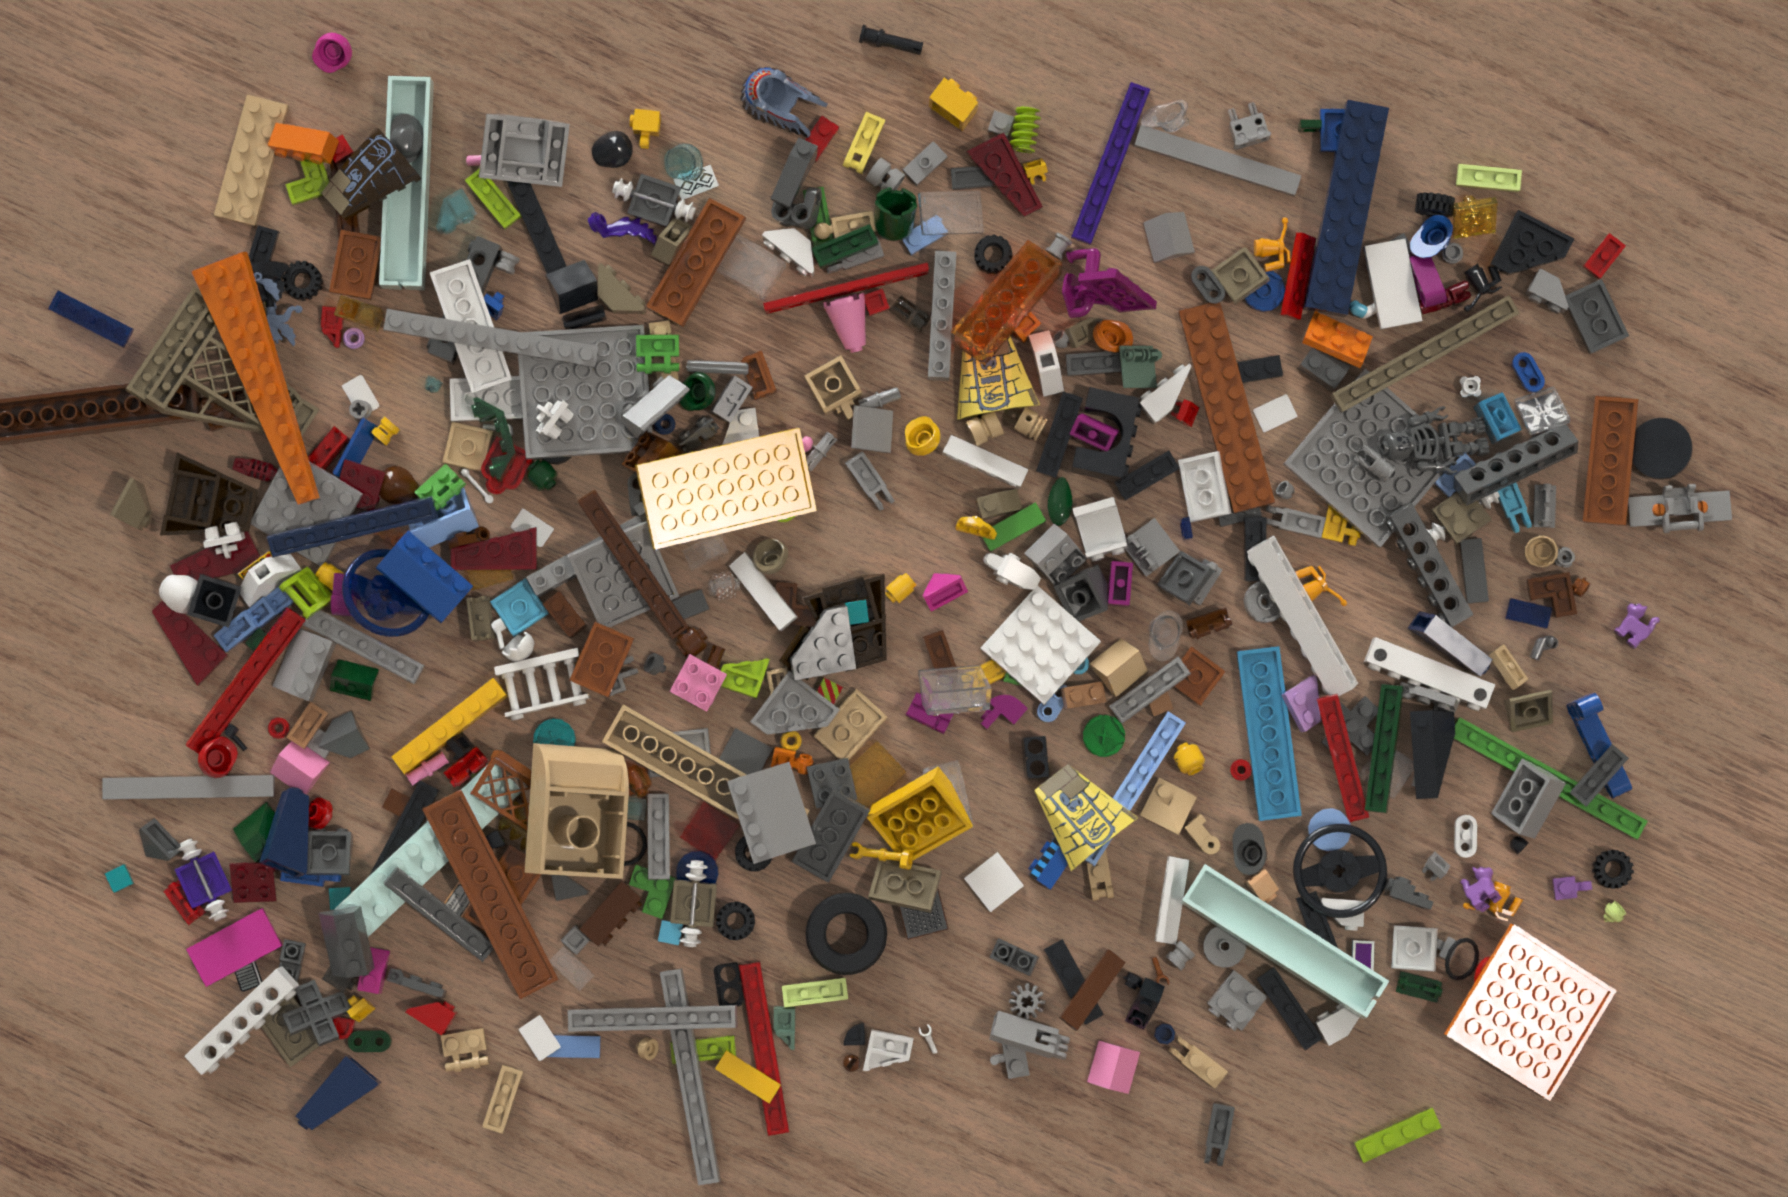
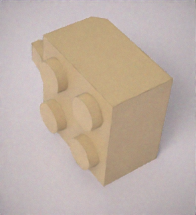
(834, 387)

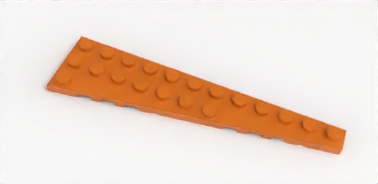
(244, 328)

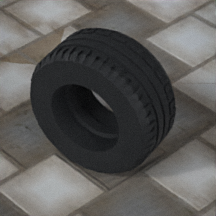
(846, 963)

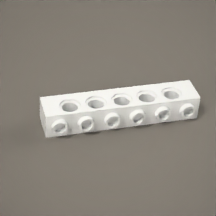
(200, 1056)

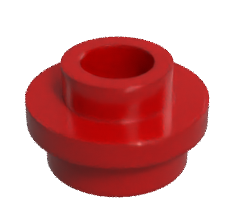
(272, 728)
(1233, 770)

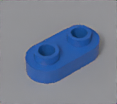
(1530, 371)

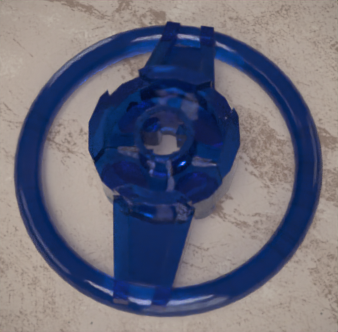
(370, 593)

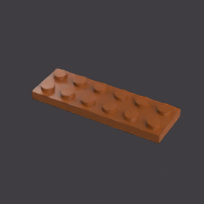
(696, 262)
(1610, 460)

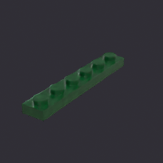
(1384, 748)

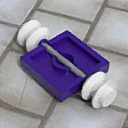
(203, 880)

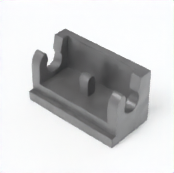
(731, 399)

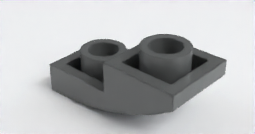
(292, 957)
(1014, 957)

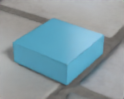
(670, 932)

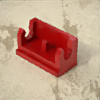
(329, 448)

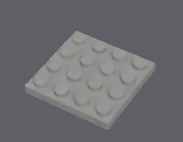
(281, 513)
(607, 584)

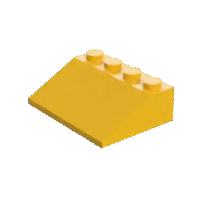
(920, 814)

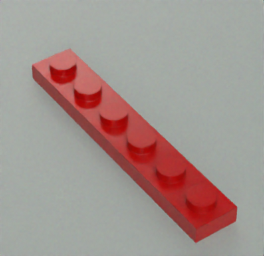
(1342, 757)

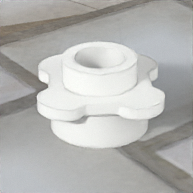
(1466, 391)

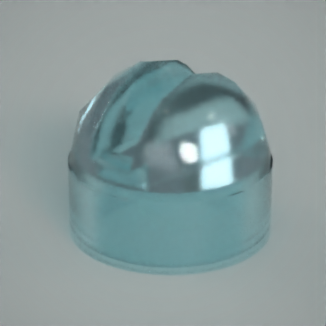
(433, 384)

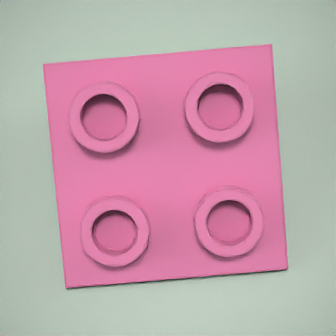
(698, 682)

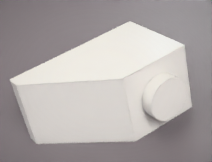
(1350, 923)

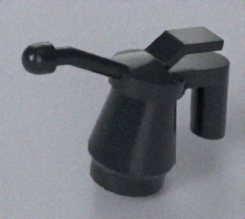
(1478, 279)

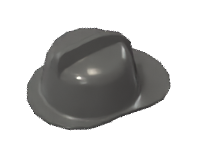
(407, 136)
(1249, 848)

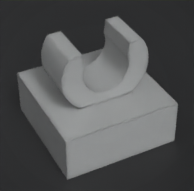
(1436, 865)
(1445, 946)

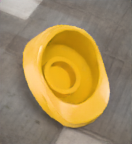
(922, 436)

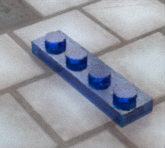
(91, 319)

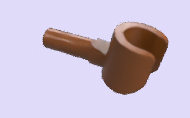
(1158, 971)

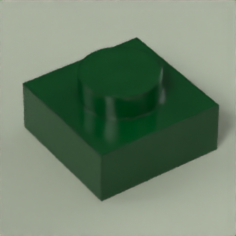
(254, 641)

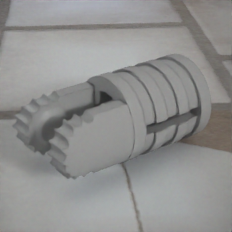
(1378, 466)

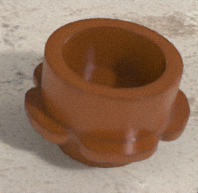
(1580, 586)

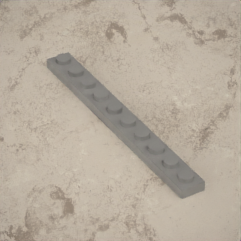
(490, 338)
(691, 1083)

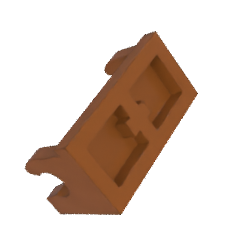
(759, 376)

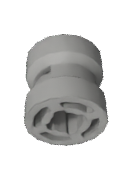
(1180, 955)

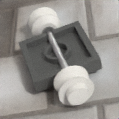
(654, 200)

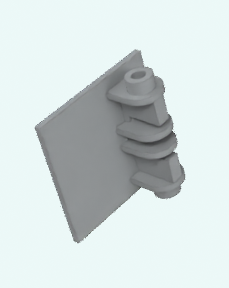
(1150, 547)

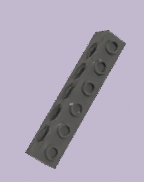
(479, 247)
(1529, 458)
(1459, 608)

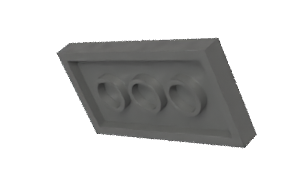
(833, 834)

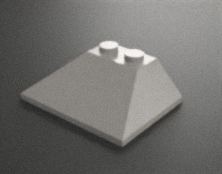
(524, 149)

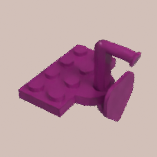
(1101, 288)

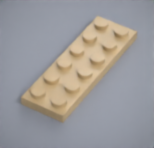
(250, 161)

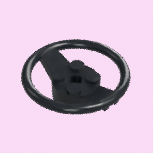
(1353, 869)

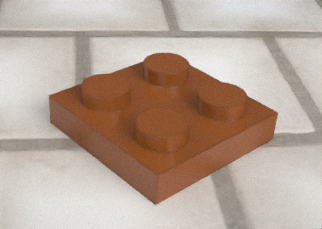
(1203, 676)

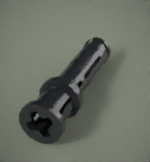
(880, 38)

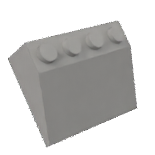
(771, 812)

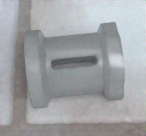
(1058, 246)
(356, 405)

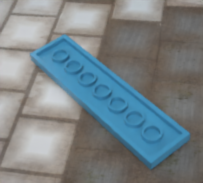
(1268, 733)

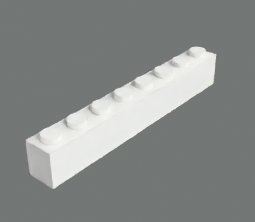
(1301, 617)

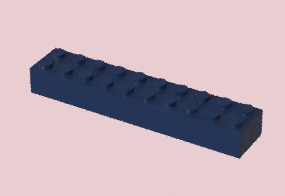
(1346, 208)

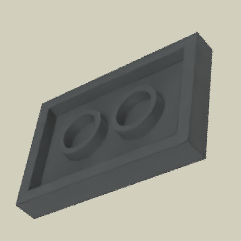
(1596, 317)

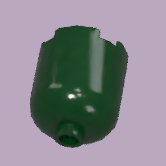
(894, 214)

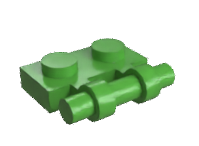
(657, 346)
(441, 486)

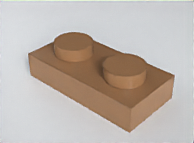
(1083, 695)
(307, 725)

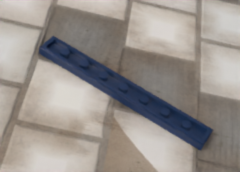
(352, 526)

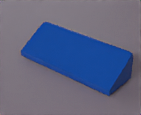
(357, 445)

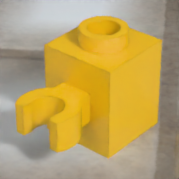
(646, 124)

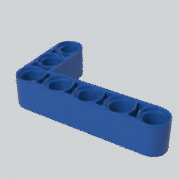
(1586, 720)

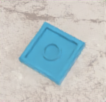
(519, 607)

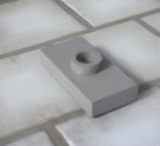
(925, 163)

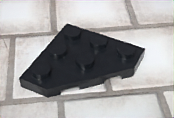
(1529, 245)

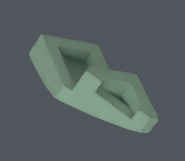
(785, 1024)

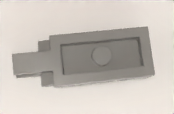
(1429, 696)

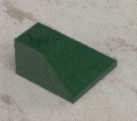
(254, 830)

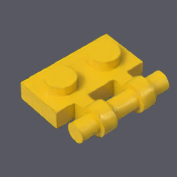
(1335, 528)

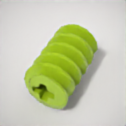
(1024, 129)

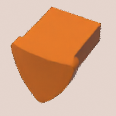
(1026, 327)

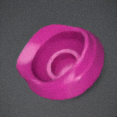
(332, 52)

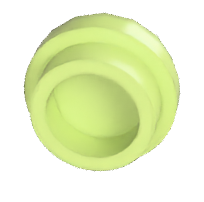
(1614, 912)

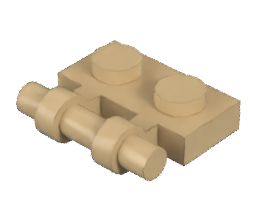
(461, 1043)

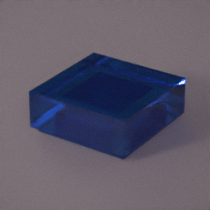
(1186, 528)

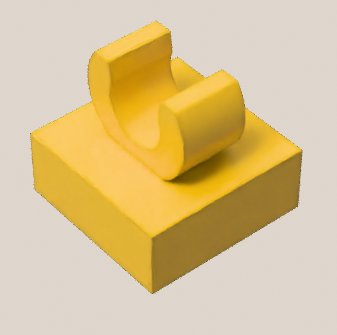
(1035, 168)
(360, 1008)

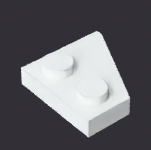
(742, 426)
(886, 1049)

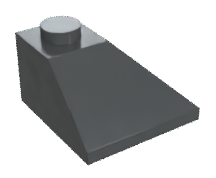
(1084, 593)

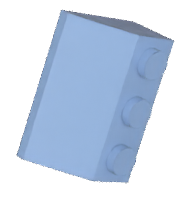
(452, 519)

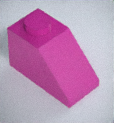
(375, 979)

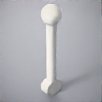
(488, 498)

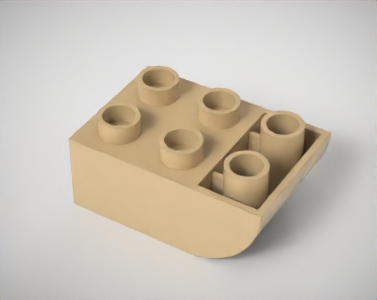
(577, 812)

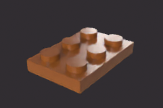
(356, 265)
(601, 659)

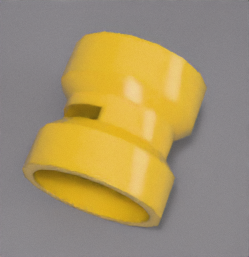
(389, 427)

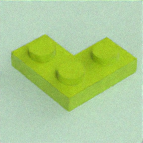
(310, 186)

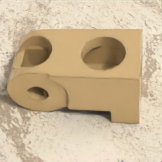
(1206, 842)

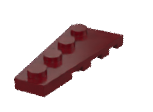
(1004, 170)
(506, 552)
(216, 565)
(191, 643)

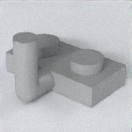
(1014, 1059)

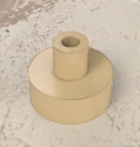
(647, 1048)

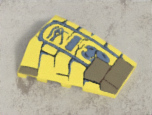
(994, 386)
(1080, 814)

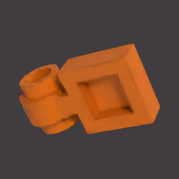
(783, 756)

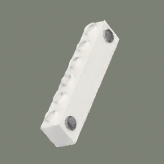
(1428, 673)

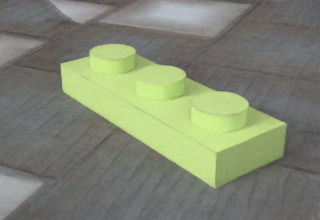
(1488, 178)
(815, 992)

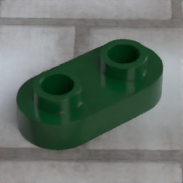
(369, 1041)

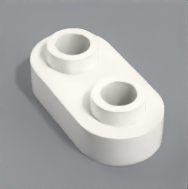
(1466, 836)

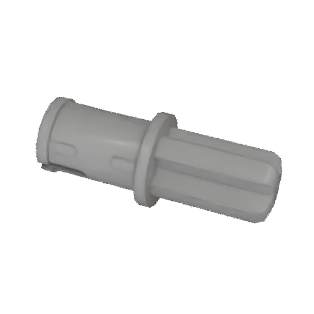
(880, 398)
(820, 450)

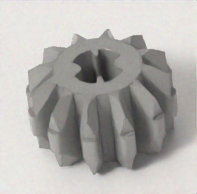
(1025, 994)

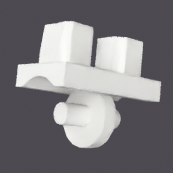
(547, 426)
(233, 534)

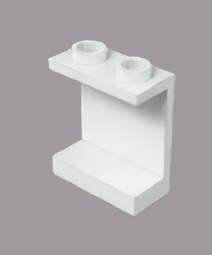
(1101, 529)

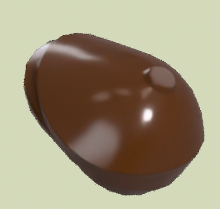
(398, 485)

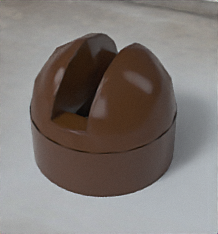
(855, 1066)

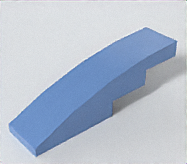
(255, 617)

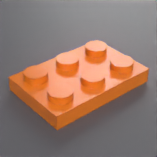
(1337, 339)

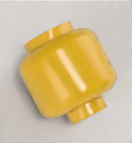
(1189, 758)

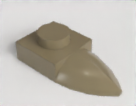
(1081, 331)

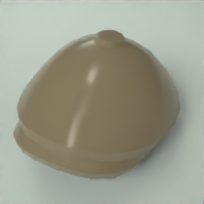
(770, 556)

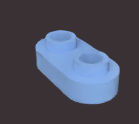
(1056, 705)

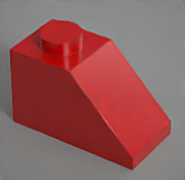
(435, 1015)

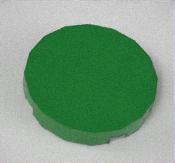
(1104, 735)

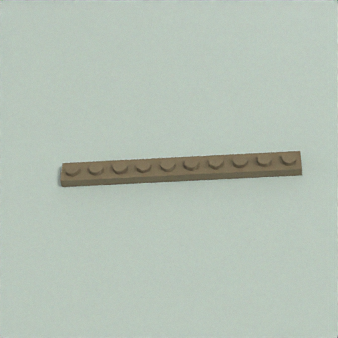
(1424, 354)

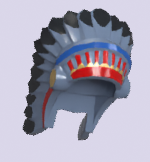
(772, 95)

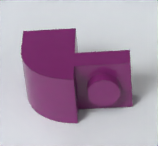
(337, 602)
(1005, 705)

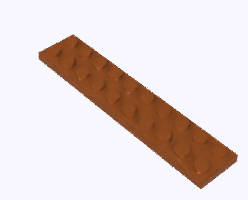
(1226, 407)
(490, 894)

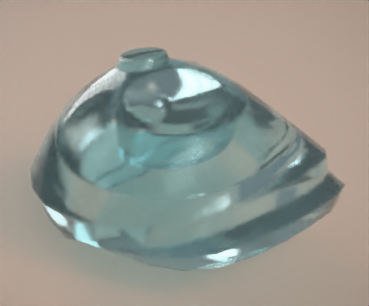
(683, 162)

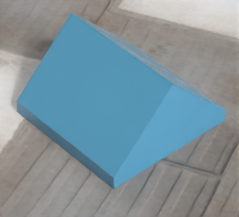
(1498, 417)

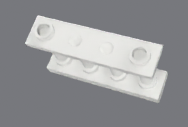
(528, 667)

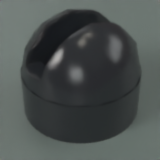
(1518, 843)

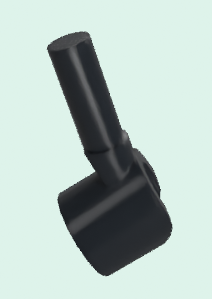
(231, 732)

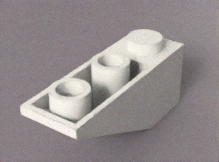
(1161, 401)
(1336, 1024)

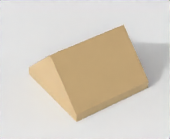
(1119, 666)

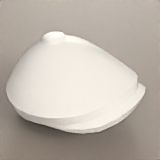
(178, 592)

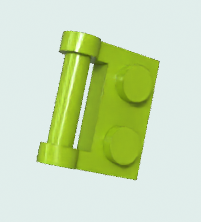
(311, 588)

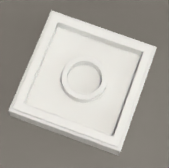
(993, 882)
(1414, 948)

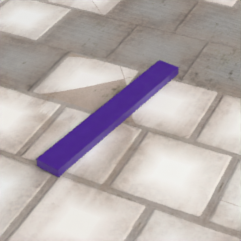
(1110, 163)

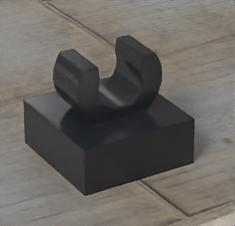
(460, 745)

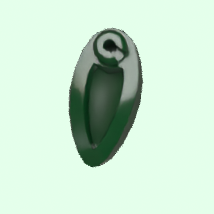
(1060, 502)

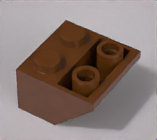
(648, 449)

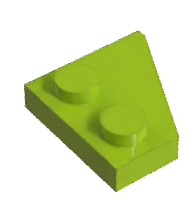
(745, 677)

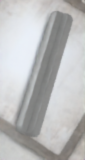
(717, 367)

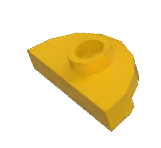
(975, 526)

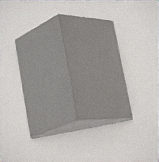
(1168, 236)

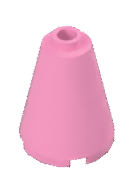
(848, 320)

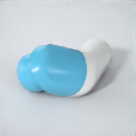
(1361, 310)

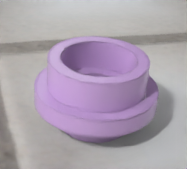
(347, 338)

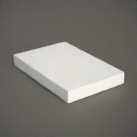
(1204, 487)

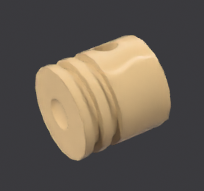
(1030, 423)

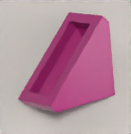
(943, 589)

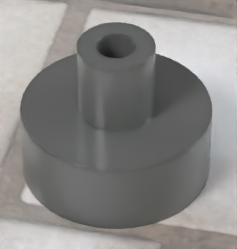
(654, 664)

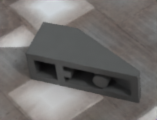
(794, 172)

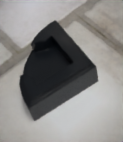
(855, 1035)

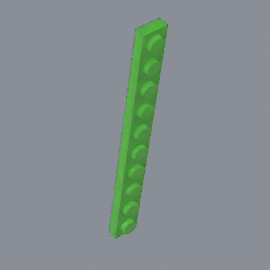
(1510, 758)

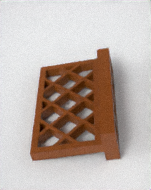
(516, 771)

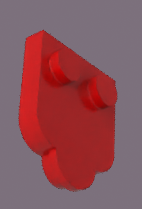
(515, 473)

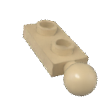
(844, 225)

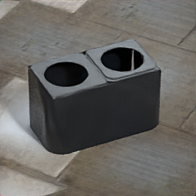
(1033, 757)
(725, 985)

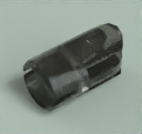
(909, 313)

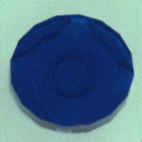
(711, 872)

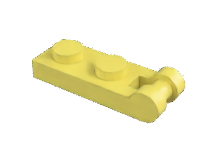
(864, 142)

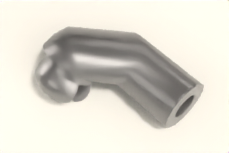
(1543, 644)

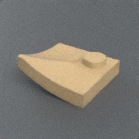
(1168, 806)

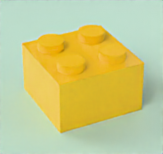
(953, 103)

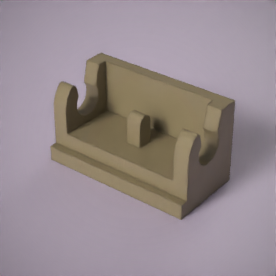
(480, 618)

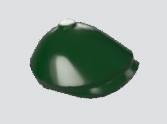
(700, 393)

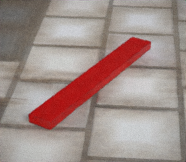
(846, 288)
(246, 679)
(763, 1044)

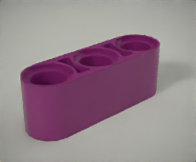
(1427, 281)

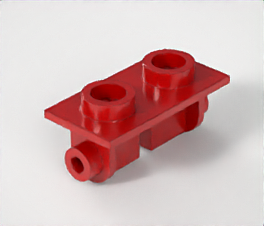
(470, 763)
(179, 899)

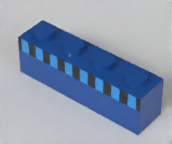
(1050, 865)

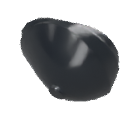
(612, 150)

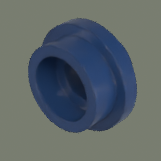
(665, 431)

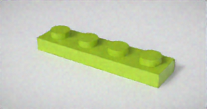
(1397, 1135)

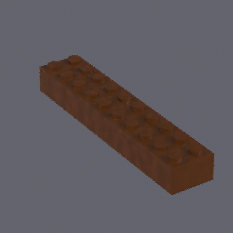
(86, 413)

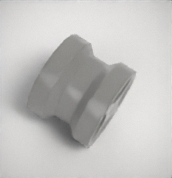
(507, 262)

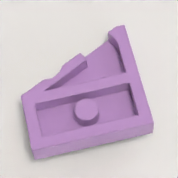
(1303, 703)

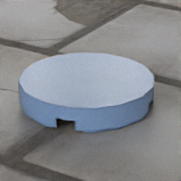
(1333, 840)

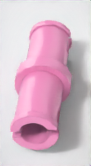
(427, 768)

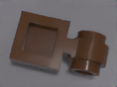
(477, 535)

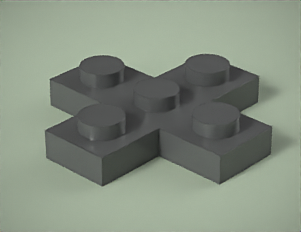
(1356, 725)
(316, 1013)

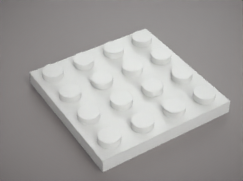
(1040, 645)

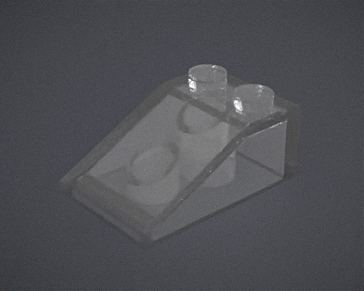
(751, 267)

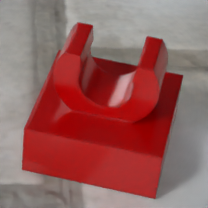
(1187, 412)

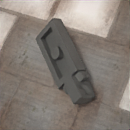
(435, 989)

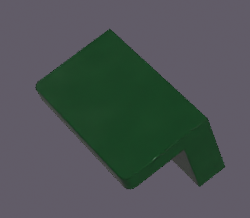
(353, 679)

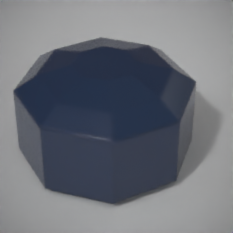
(1164, 1033)

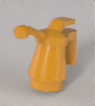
(1267, 247)
(1317, 586)
(1504, 891)

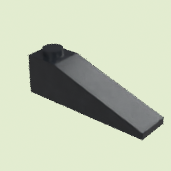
(1431, 746)

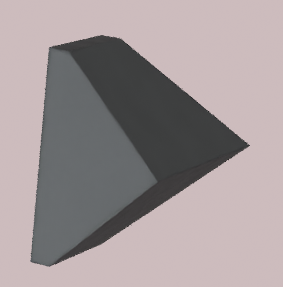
(344, 737)

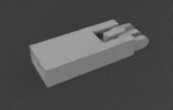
(1022, 1034)

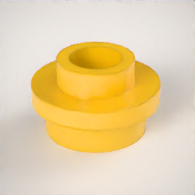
(795, 735)

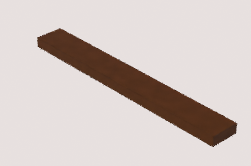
(633, 564)

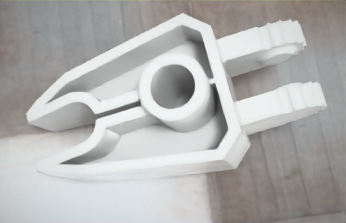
(1011, 570)

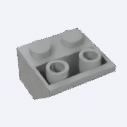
(1055, 555)

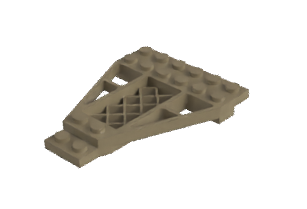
(176, 356)

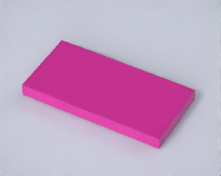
(234, 947)

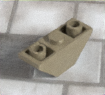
(616, 293)

